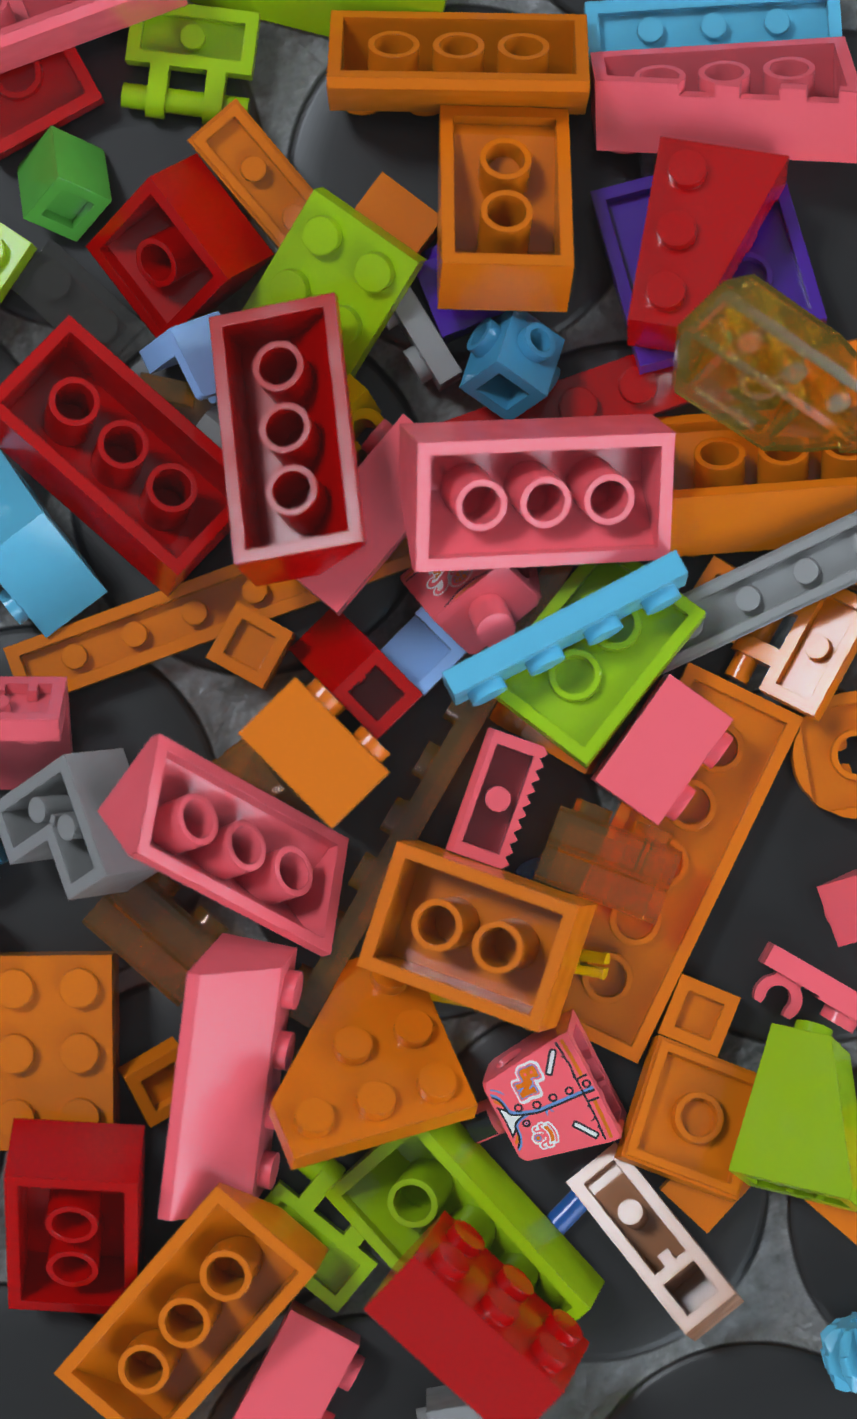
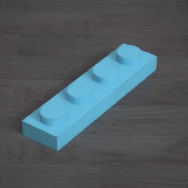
(680, 23)
(590, 618)

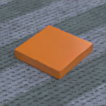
(687, 1117)

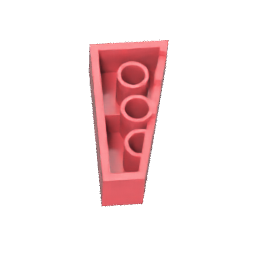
(746, 95)

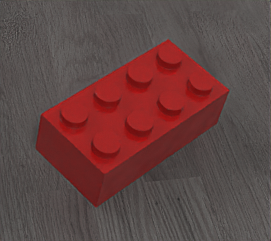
(115, 454)

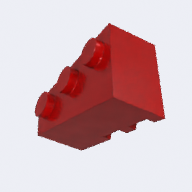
(697, 230)

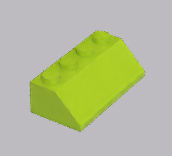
(411, 1181)

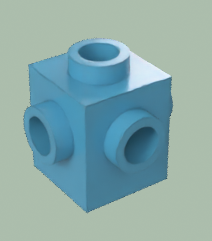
(511, 363)

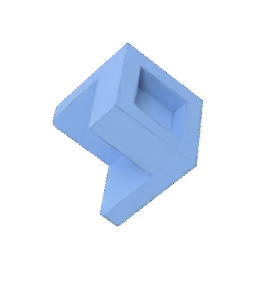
(190, 348)
(423, 651)

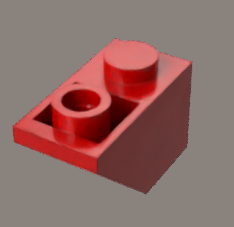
(356, 673)

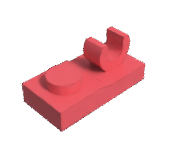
(793, 974)

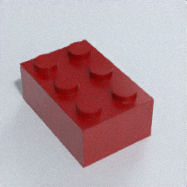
(73, 1213)
(478, 1324)

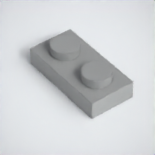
(428, 353)

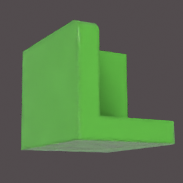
(64, 184)

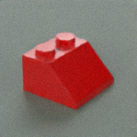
(179, 246)

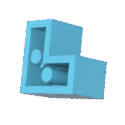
(38, 563)

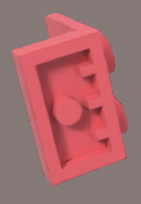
(32, 726)

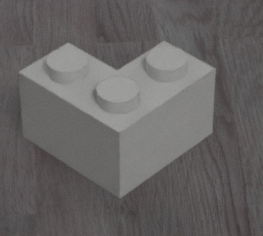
(59, 820)

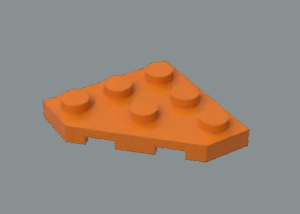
(369, 1072)

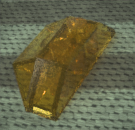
(768, 369)

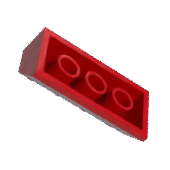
(287, 438)

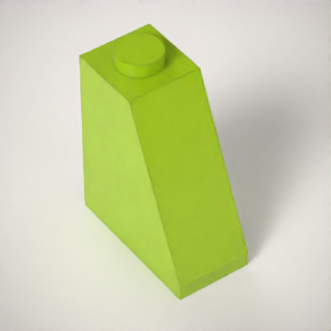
(801, 1119)

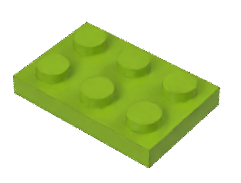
(345, 254)
(599, 685)

